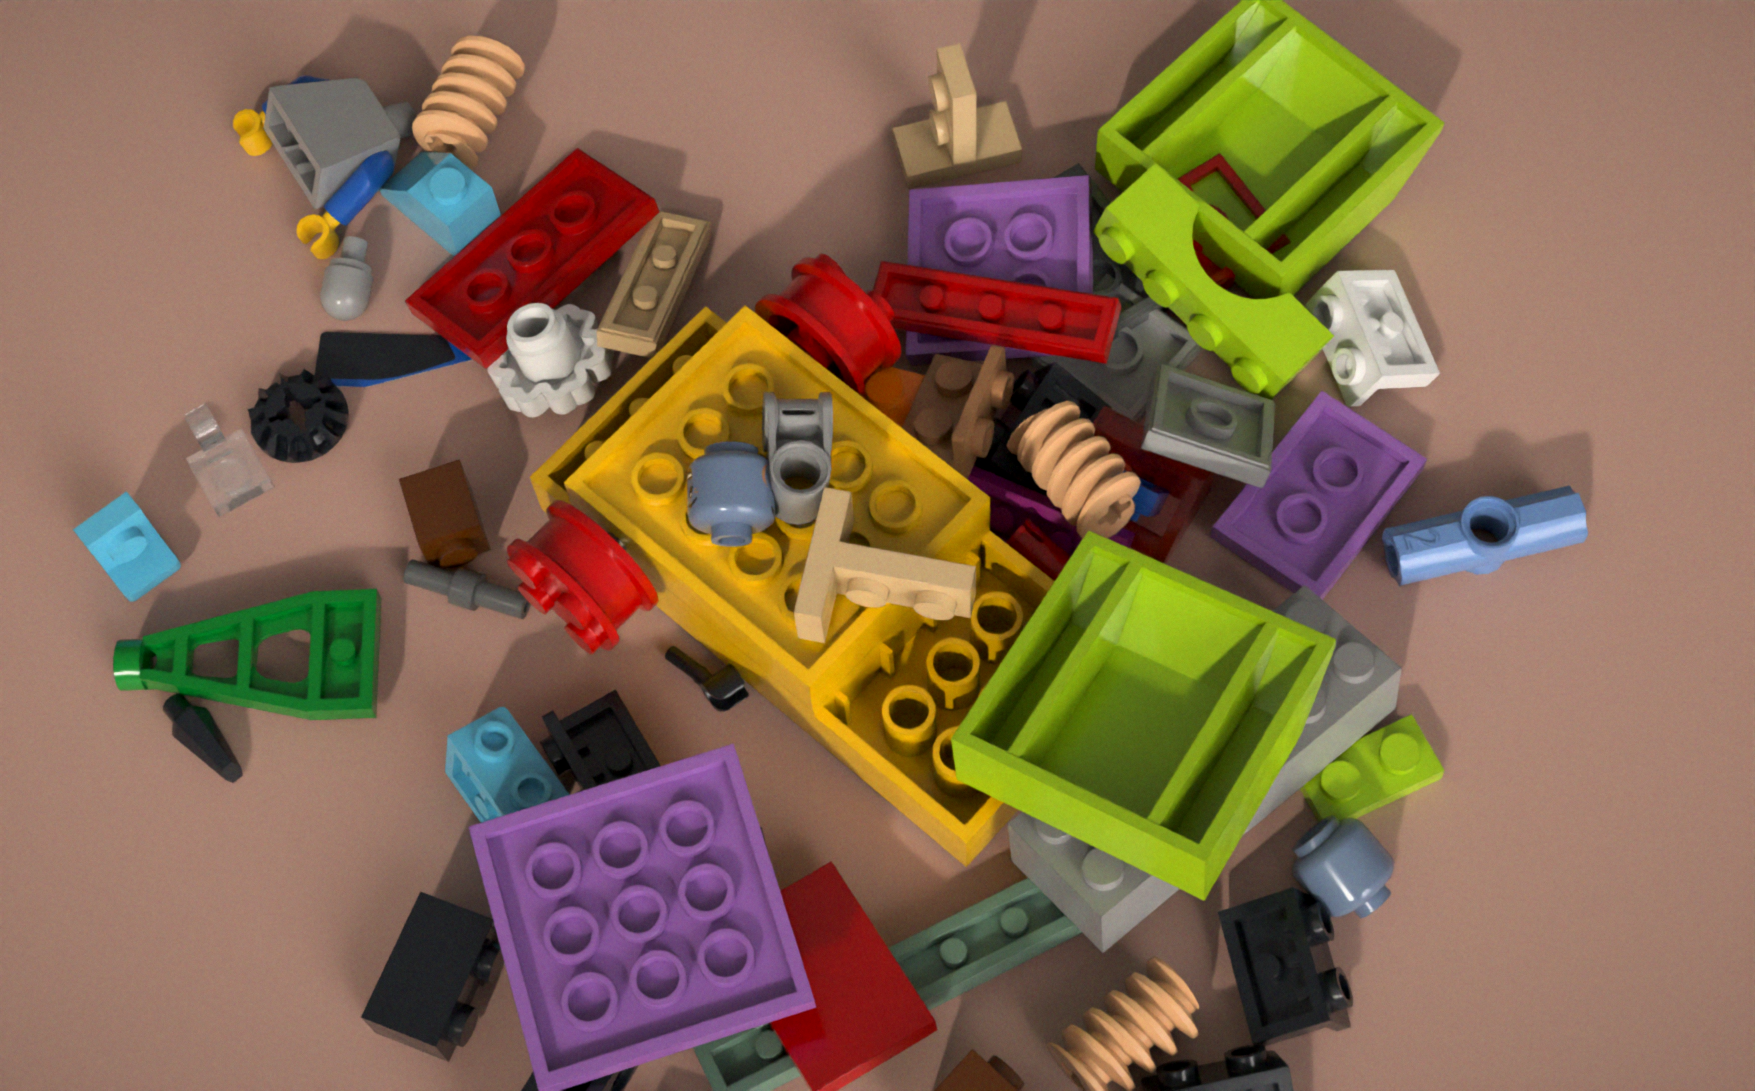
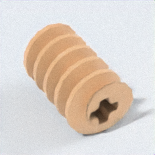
(468, 98)
(1076, 469)
(1128, 1030)

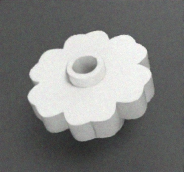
(550, 360)

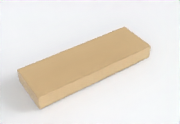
(654, 285)

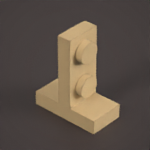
(957, 135)
(872, 575)

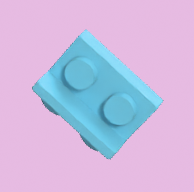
(499, 767)

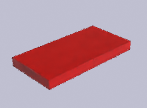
(532, 254)

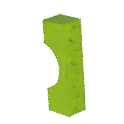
(1257, 338)

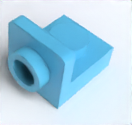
(128, 547)

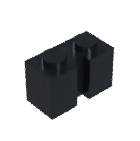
(434, 977)

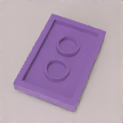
(1322, 500)

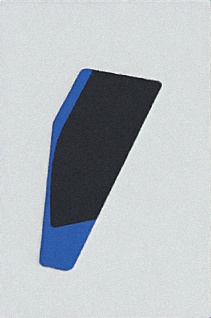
(381, 358)

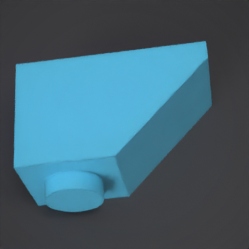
(443, 199)

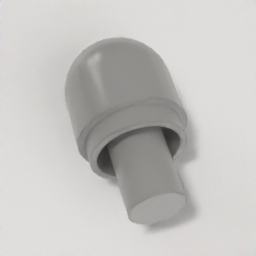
(347, 281)

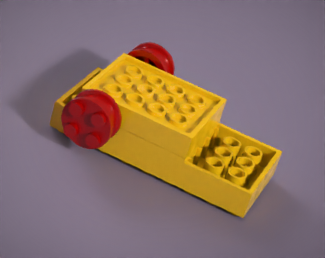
(886, 679)

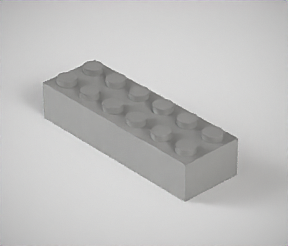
(1111, 896)

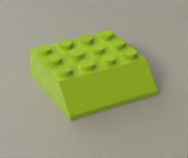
(1296, 121)
(1143, 712)

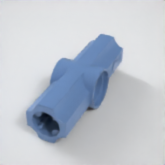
(1520, 525)

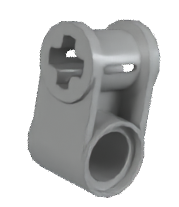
(798, 444)

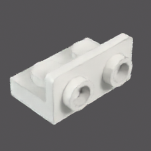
(1374, 334)

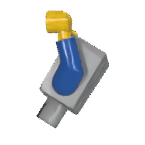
(332, 142)

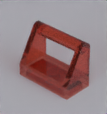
(1182, 480)

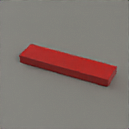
(999, 311)

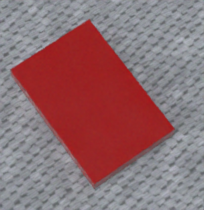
(859, 990)

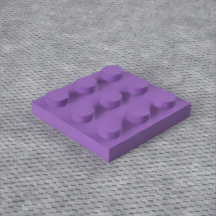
(1005, 232)

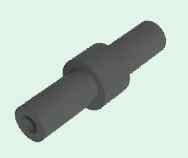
(466, 588)

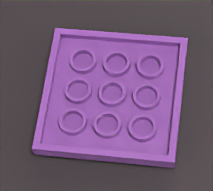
(639, 919)

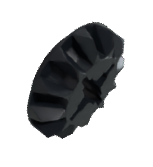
(325, 417)

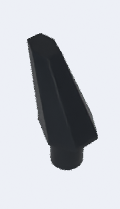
(200, 734)

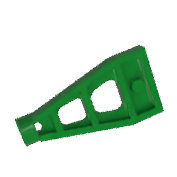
(341, 657)

